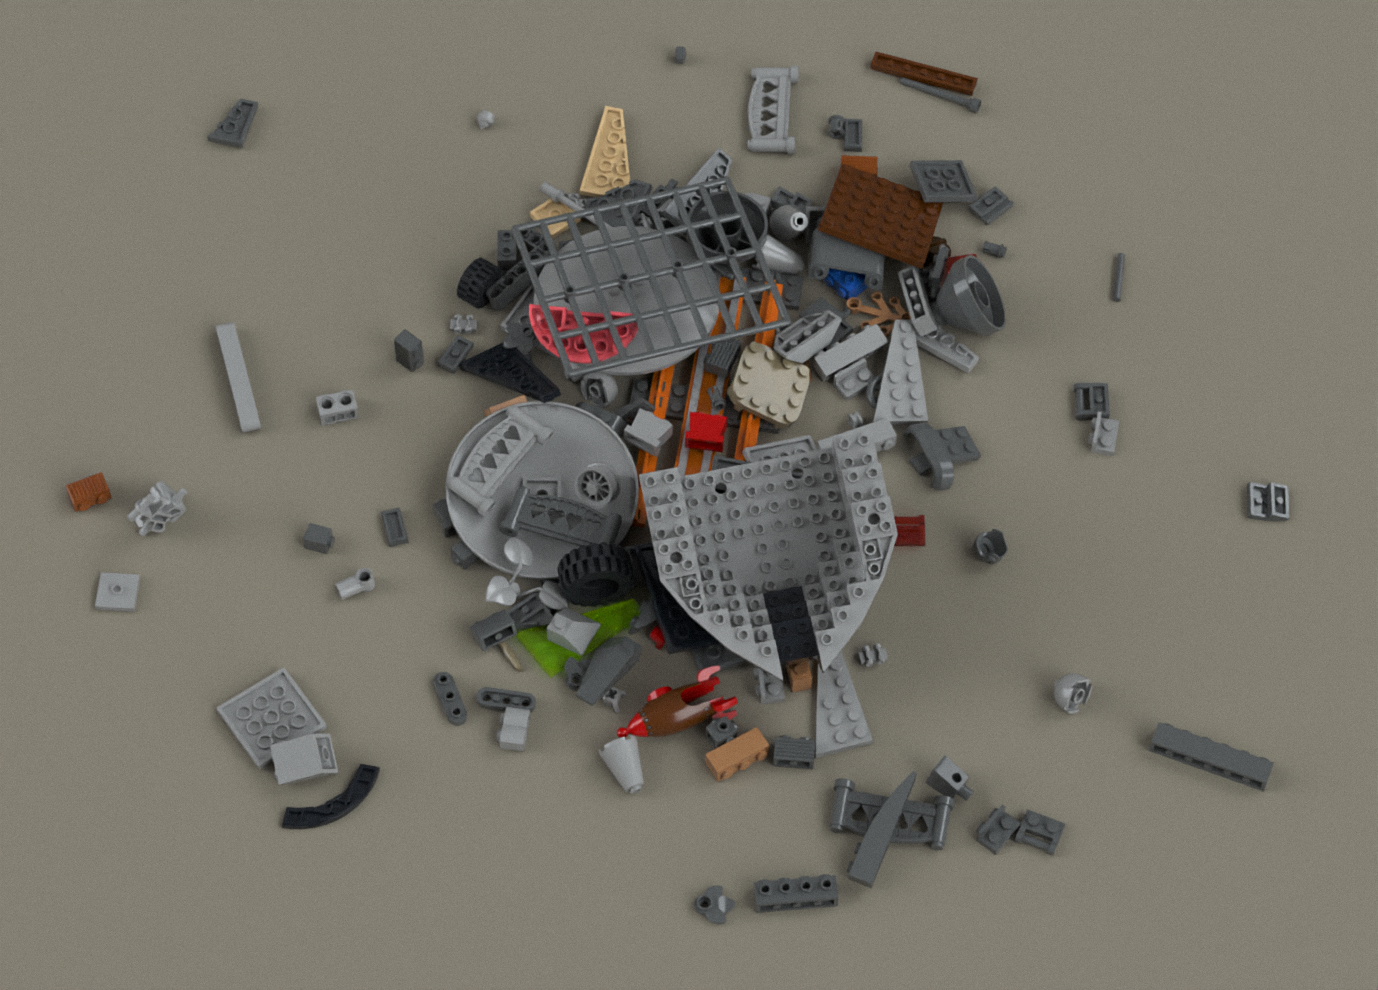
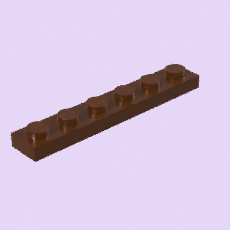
(924, 73)

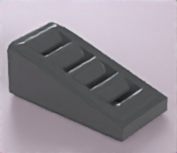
(630, 411)

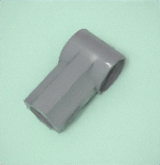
(355, 584)

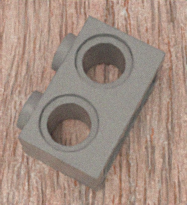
(338, 411)

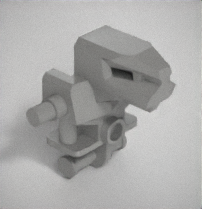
(158, 508)

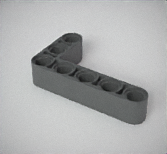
(517, 278)

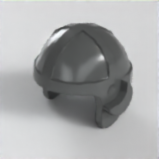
(990, 546)

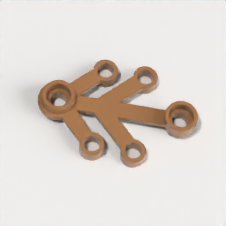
(882, 315)

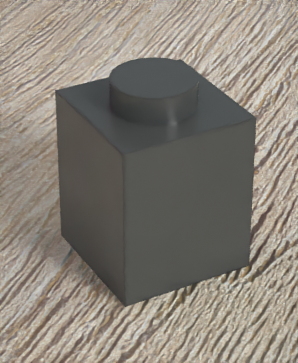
(318, 538)
(463, 555)

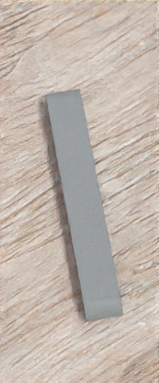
(238, 377)

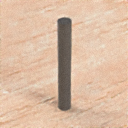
(1119, 277)

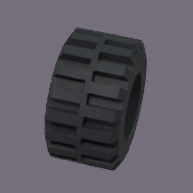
(476, 281)

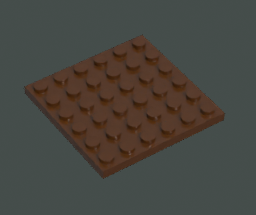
(880, 216)

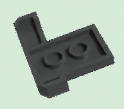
(943, 449)

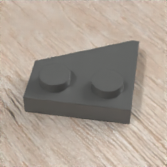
(530, 613)

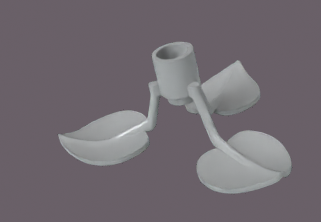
(505, 592)

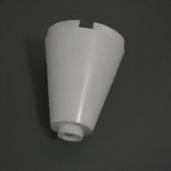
(788, 223)
(780, 257)
(624, 762)

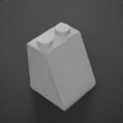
(303, 758)

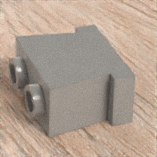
(648, 432)

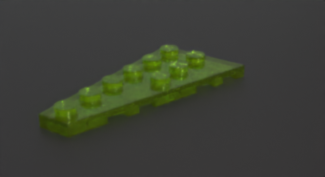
(553, 657)

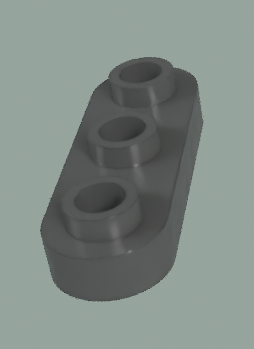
(498, 696)
(453, 704)

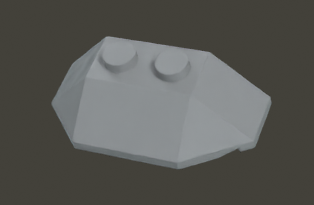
(807, 336)

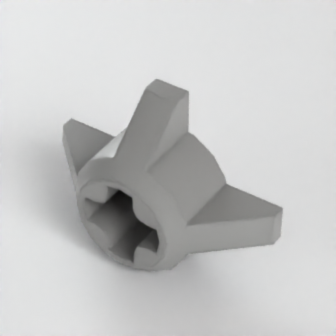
(613, 697)

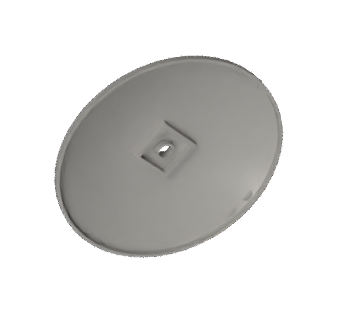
(641, 291)
(549, 469)

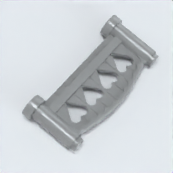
(781, 79)
(479, 493)

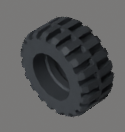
(596, 574)

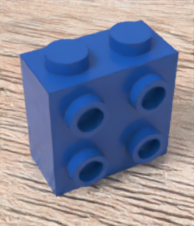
(845, 283)

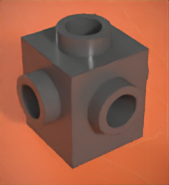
(721, 731)

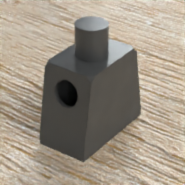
(949, 779)

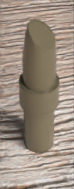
(510, 656)

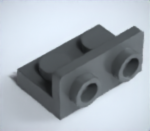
(997, 830)

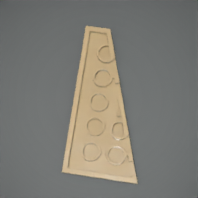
(609, 157)

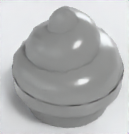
(485, 119)

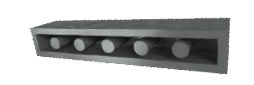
(1211, 756)

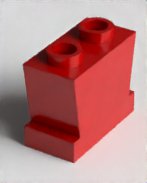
(706, 432)

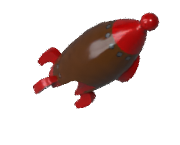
(668, 710)

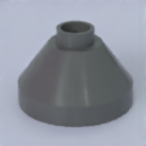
(733, 230)
(970, 299)

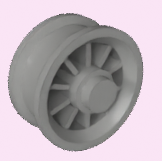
(597, 484)

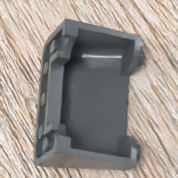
(839, 254)

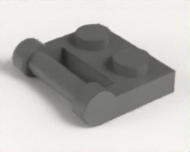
(1097, 400)
(1042, 827)

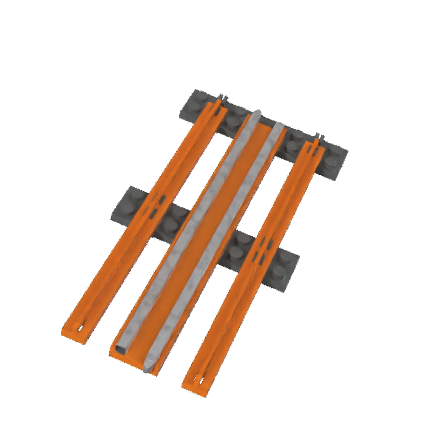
(678, 401)

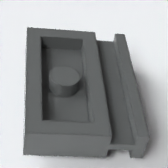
(991, 205)

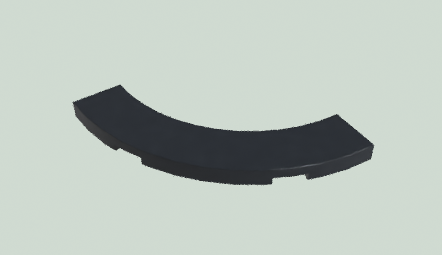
(338, 806)

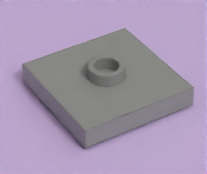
(117, 592)

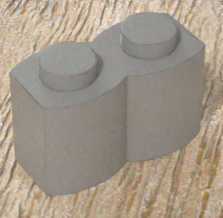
(514, 728)

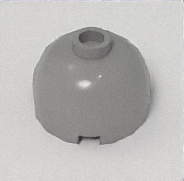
(599, 388)
(1071, 691)

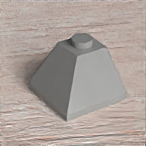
(572, 630)

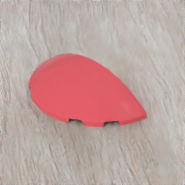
(575, 345)

